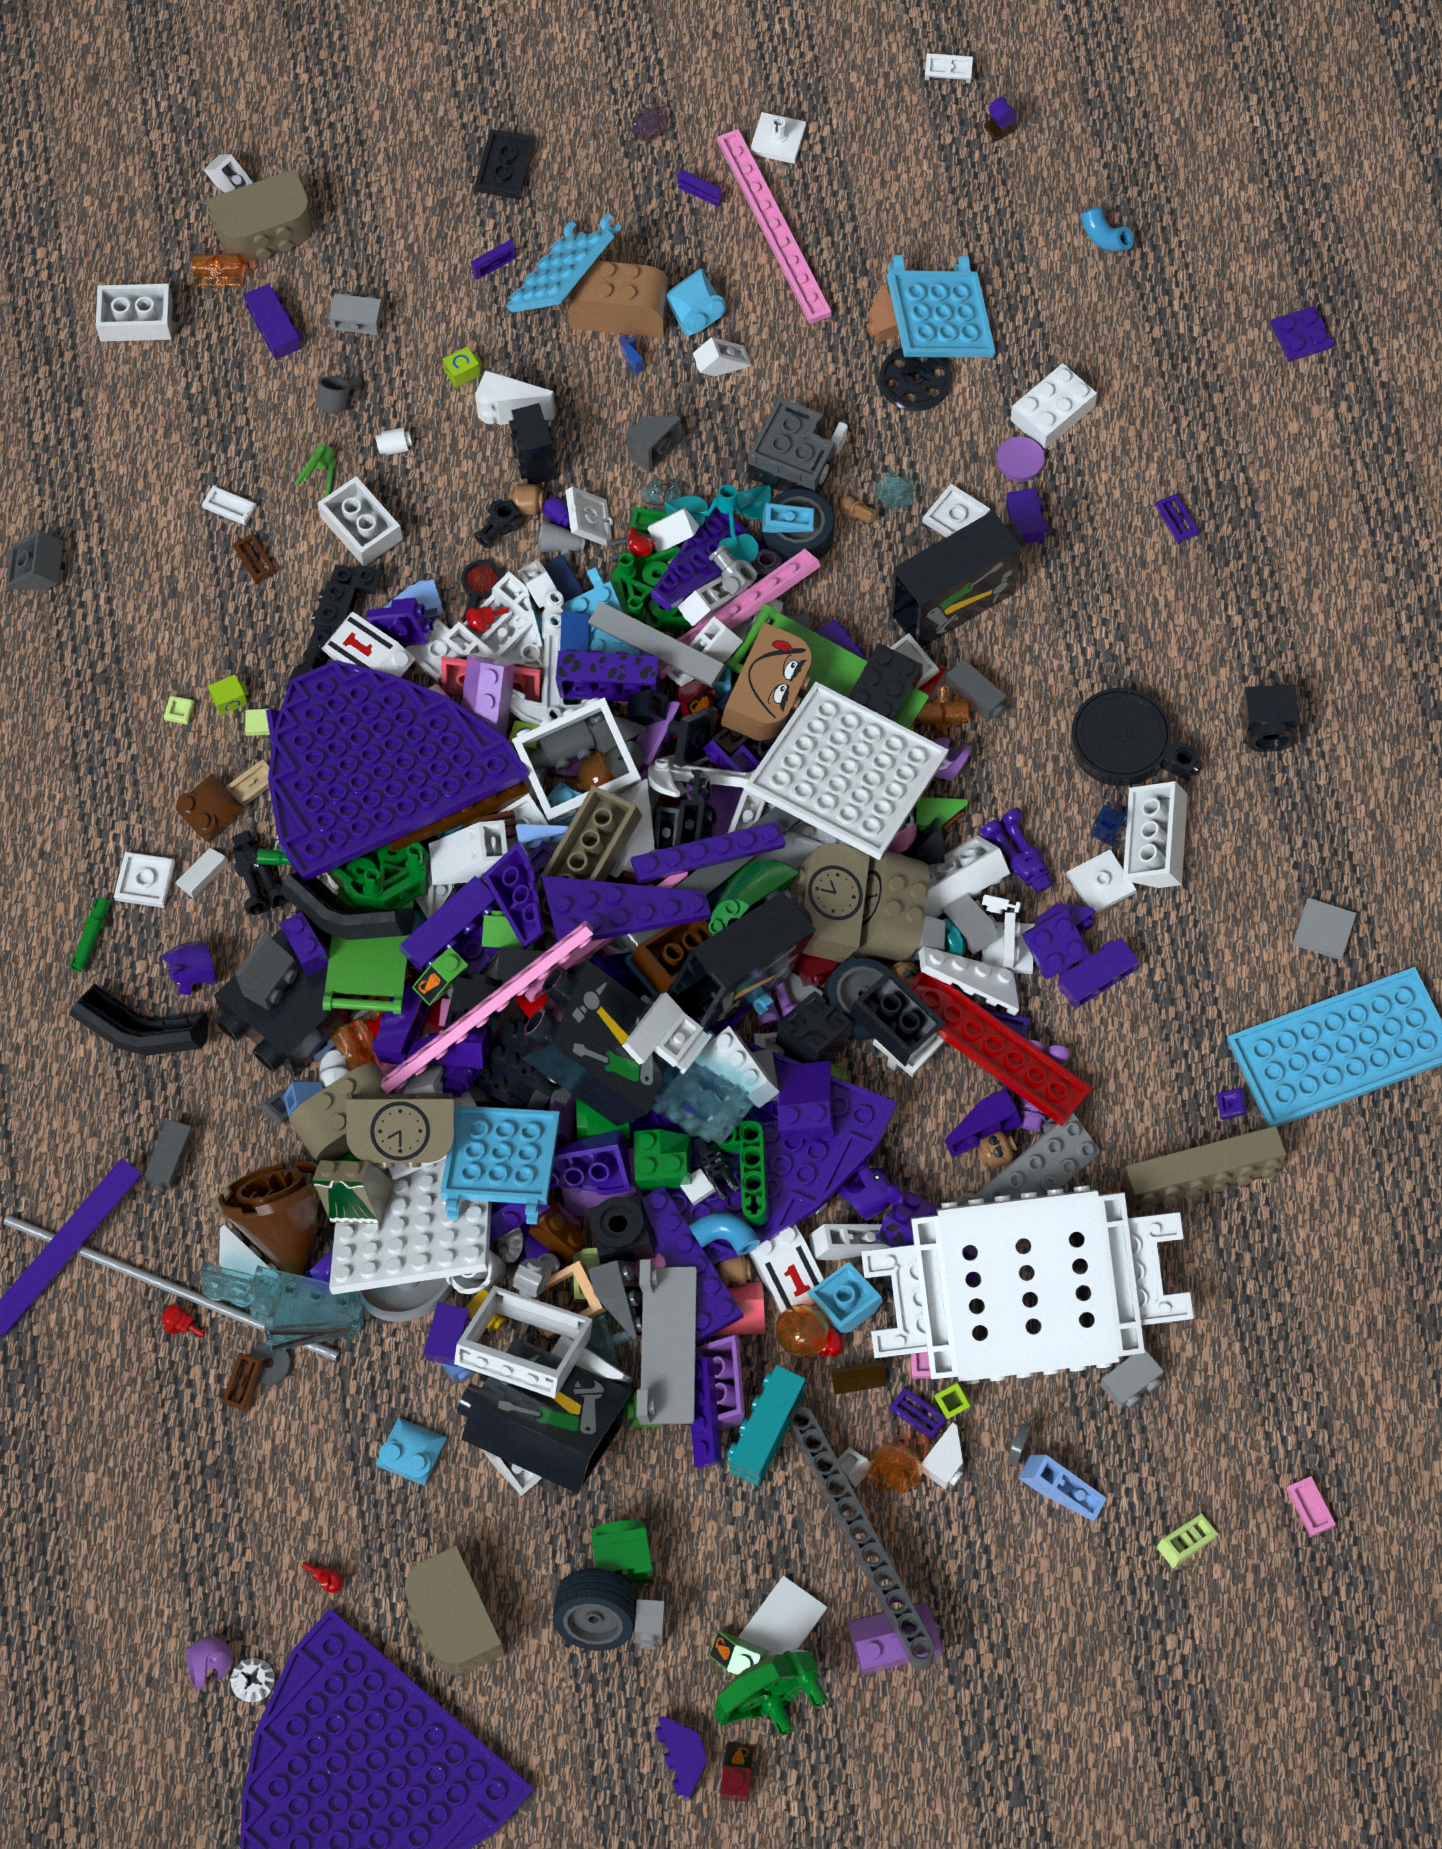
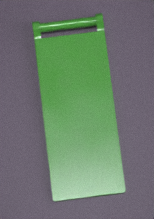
(829, 664)
(366, 968)

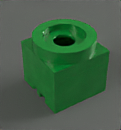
(592, 1123)
(624, 1550)

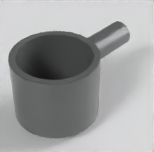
(334, 392)

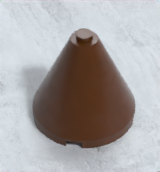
(277, 1213)

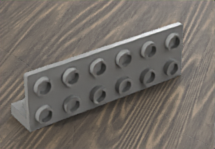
(1044, 1164)
(667, 1345)

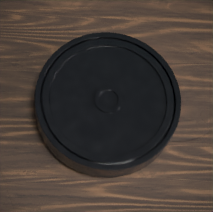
(1120, 736)

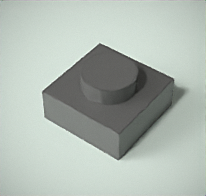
(276, 1108)

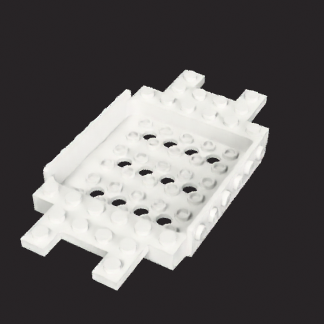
(935, 1299)

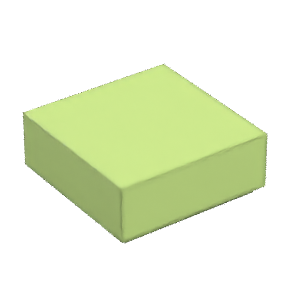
(179, 710)
(256, 722)

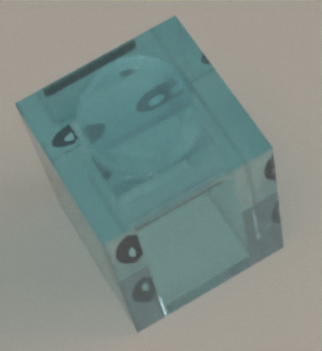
(894, 492)

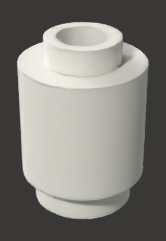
(393, 441)

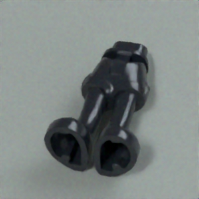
(246, 866)

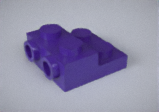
(403, 622)

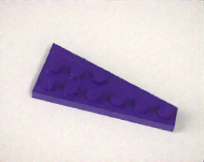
(692, 565)
(619, 907)

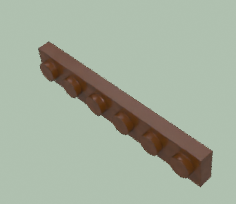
(481, 808)

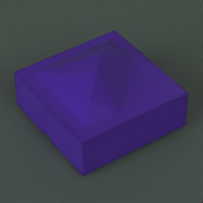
(1232, 1104)

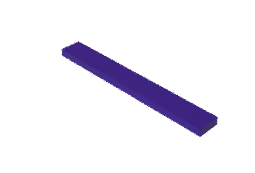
(66, 1244)

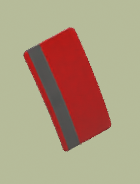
(935, 682)

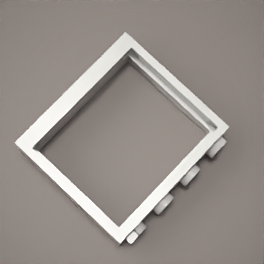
(550, 726)
(513, 1368)

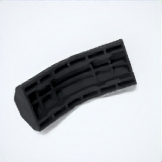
(338, 918)
(136, 1031)

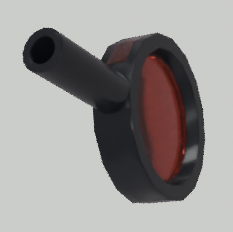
(478, 580)

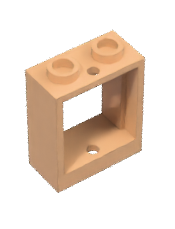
(582, 1275)

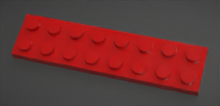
(1002, 1051)

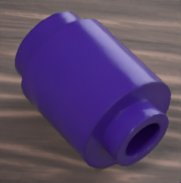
(557, 512)

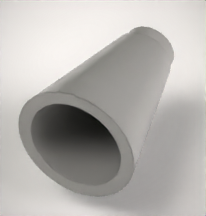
(558, 539)

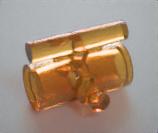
(216, 270)
(943, 712)
(353, 1046)

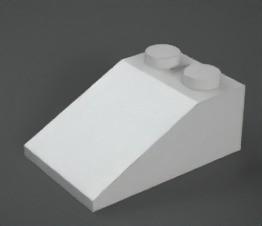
(501, 394)

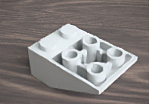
(467, 852)

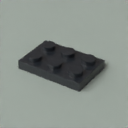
(505, 164)

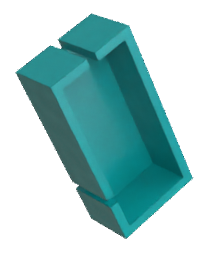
(767, 1426)

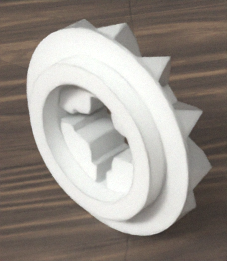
(510, 1245)
(255, 1691)

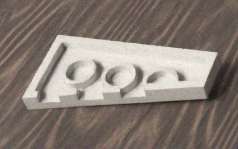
(972, 976)

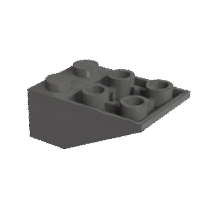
(619, 1291)

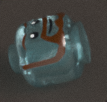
(658, 492)

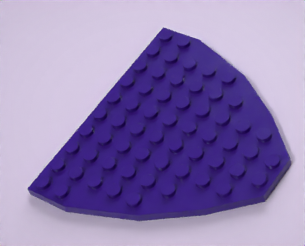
(374, 761)
(800, 1172)
(367, 1759)

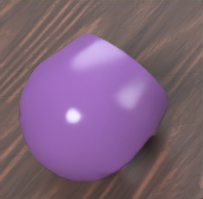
(953, 761)
(207, 1654)

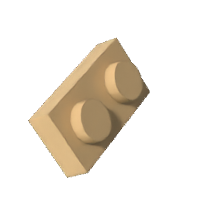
(250, 783)

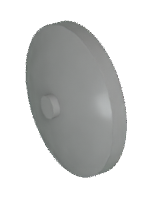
(406, 1300)

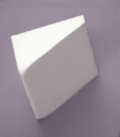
(854, 1466)

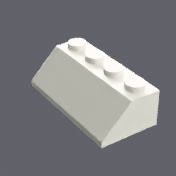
(1155, 835)
(965, 871)

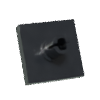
(693, 734)

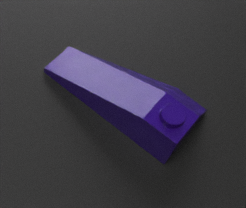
(516, 892)
(593, 1165)

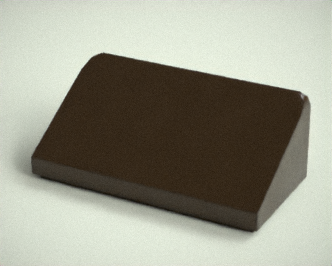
(858, 1377)

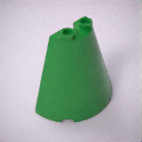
(747, 888)

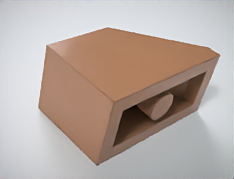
(882, 317)

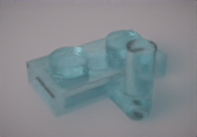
(604, 1342)

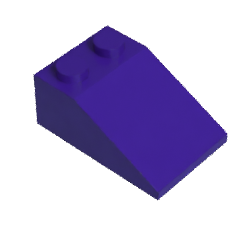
(805, 1101)

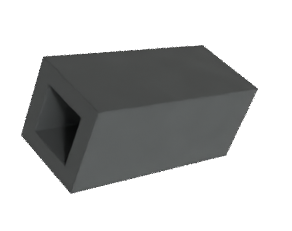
(977, 690)
(169, 1155)

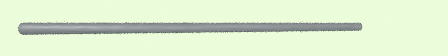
(162, 1283)

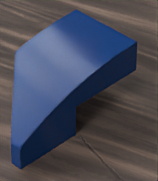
(629, 352)

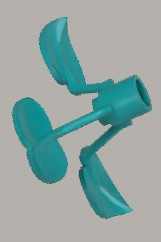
(749, 502)

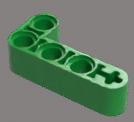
(751, 1173)

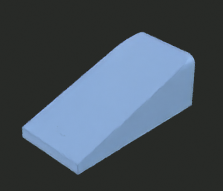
(533, 835)

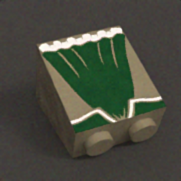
(352, 1191)

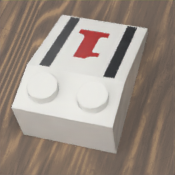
(368, 647)
(786, 1268)

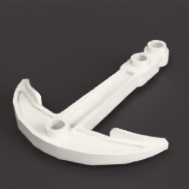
(536, 712)
(664, 771)

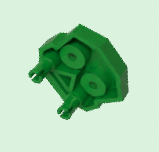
(636, 578)
(386, 879)
(769, 1688)

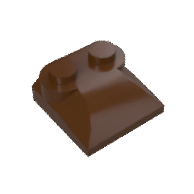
(209, 807)
(559, 1231)

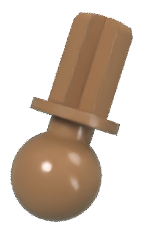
(856, 509)

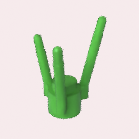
(320, 459)

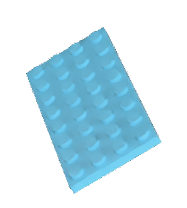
(1340, 1048)

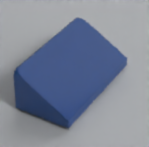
(575, 631)

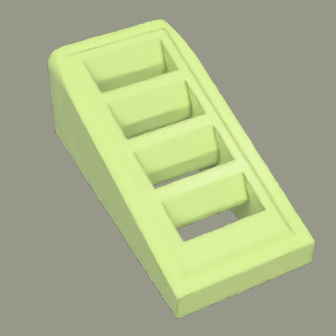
(1172, 1548)

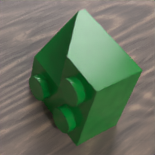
(662, 1159)

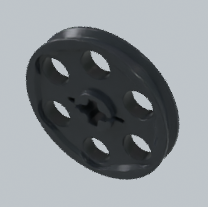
(917, 388)

